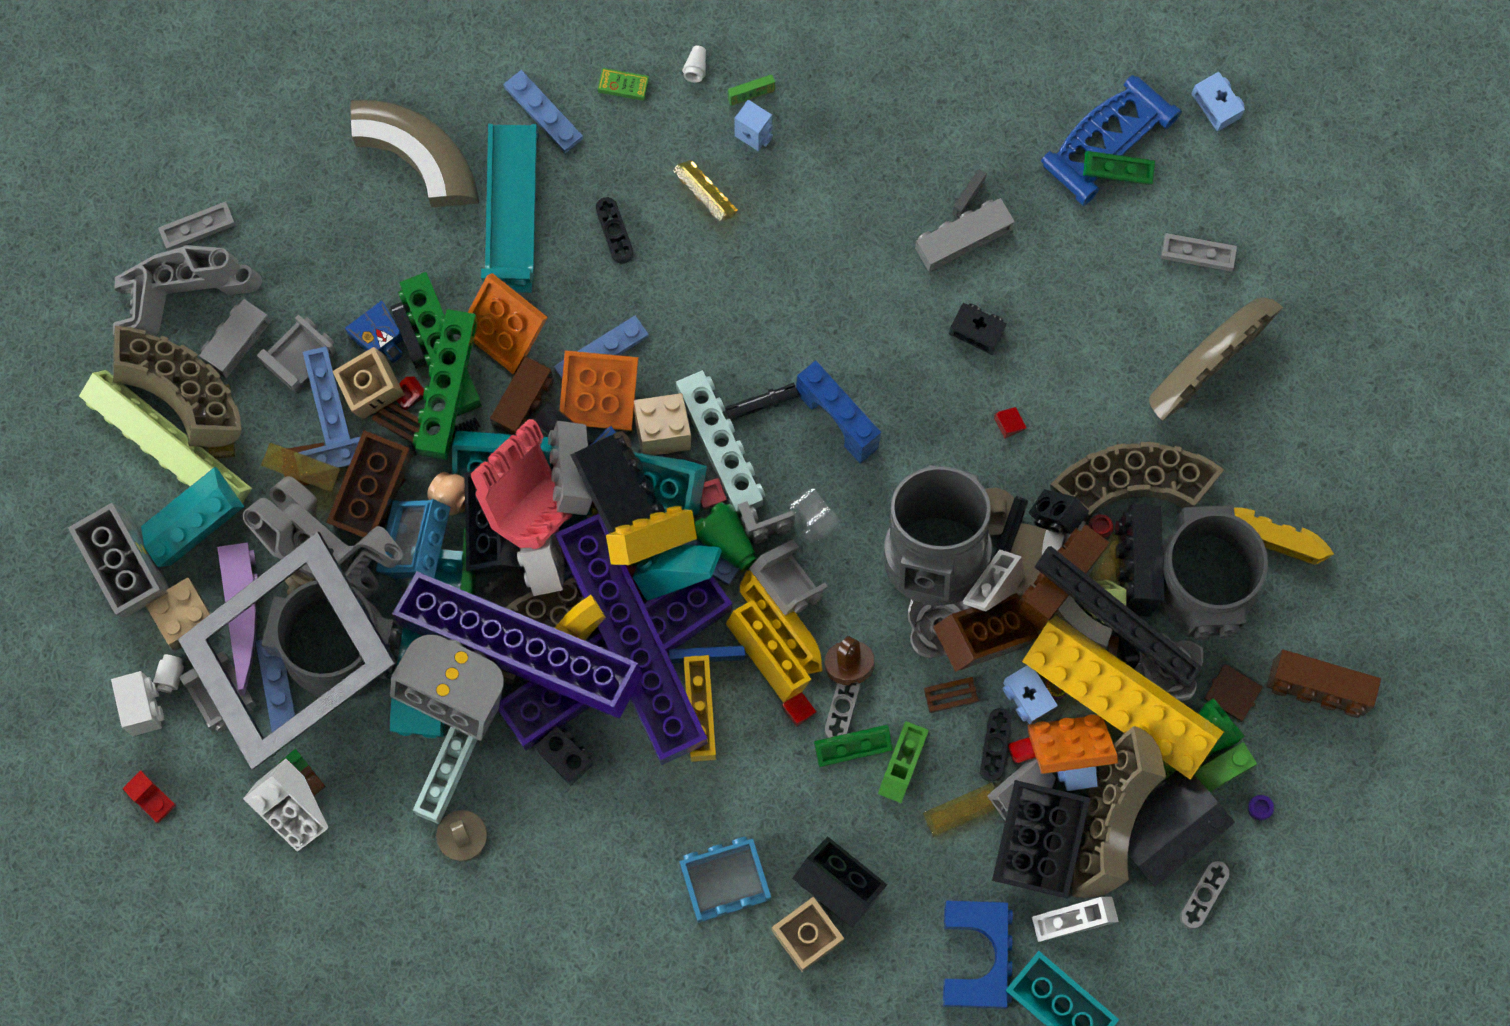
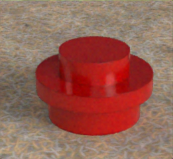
(1102, 525)

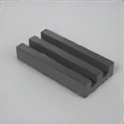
(969, 193)

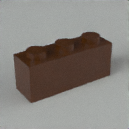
(522, 396)

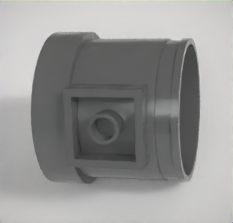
(938, 572)
(1195, 616)
(283, 619)

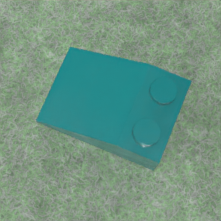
(675, 481)
(675, 569)

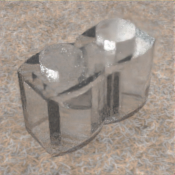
(814, 516)

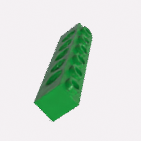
(421, 288)
(439, 444)

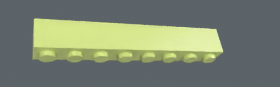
(154, 432)

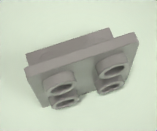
(759, 531)

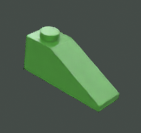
(903, 762)
(1226, 767)

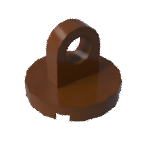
(849, 662)

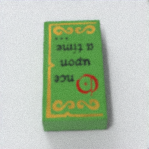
(623, 84)
(751, 90)

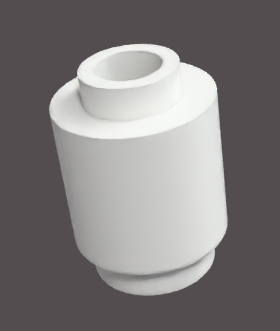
(168, 673)

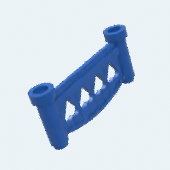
(1150, 110)

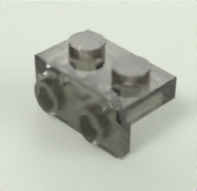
(507, 588)

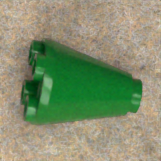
(726, 531)
(1216, 715)

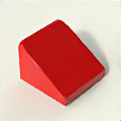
(412, 392)
(1009, 422)
(798, 709)
(1021, 750)

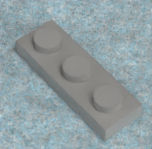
(196, 226)
(1198, 252)

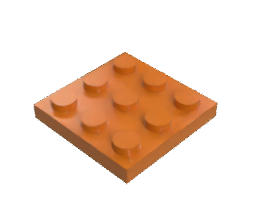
(505, 323)
(599, 389)
(1072, 744)

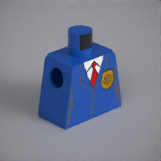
(377, 330)

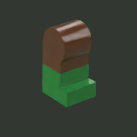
(303, 767)

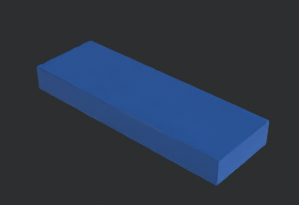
(716, 654)

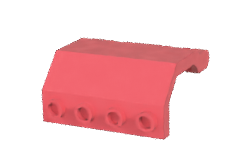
(518, 490)

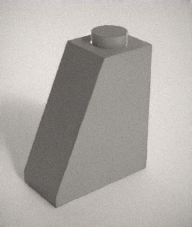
(1026, 773)

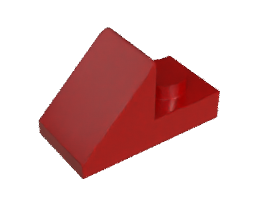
(149, 797)

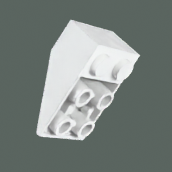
(287, 805)

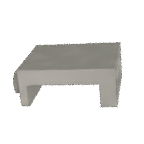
(287, 357)
(786, 580)
(203, 700)

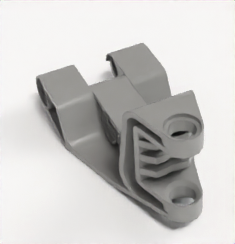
(150, 283)
(295, 521)

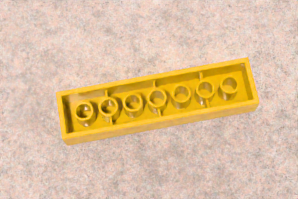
(1122, 695)

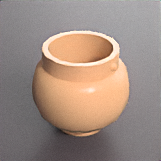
(448, 490)

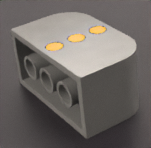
(119, 559)
(449, 684)

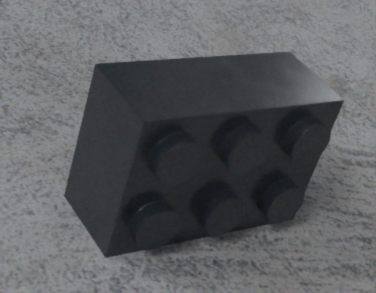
(839, 881)

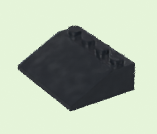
(616, 481)
(1174, 826)
(1041, 839)

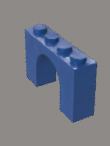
(819, 388)
(993, 922)

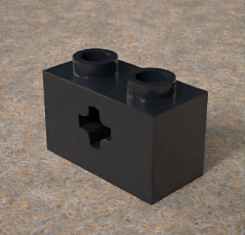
(986, 337)

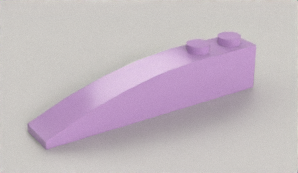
(236, 575)

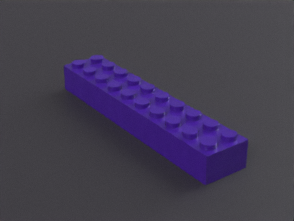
(676, 617)
(631, 634)
(520, 644)

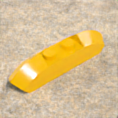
(1286, 540)
(582, 619)
(788, 626)

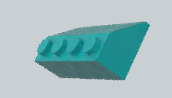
(474, 448)
(190, 518)
(1056, 996)

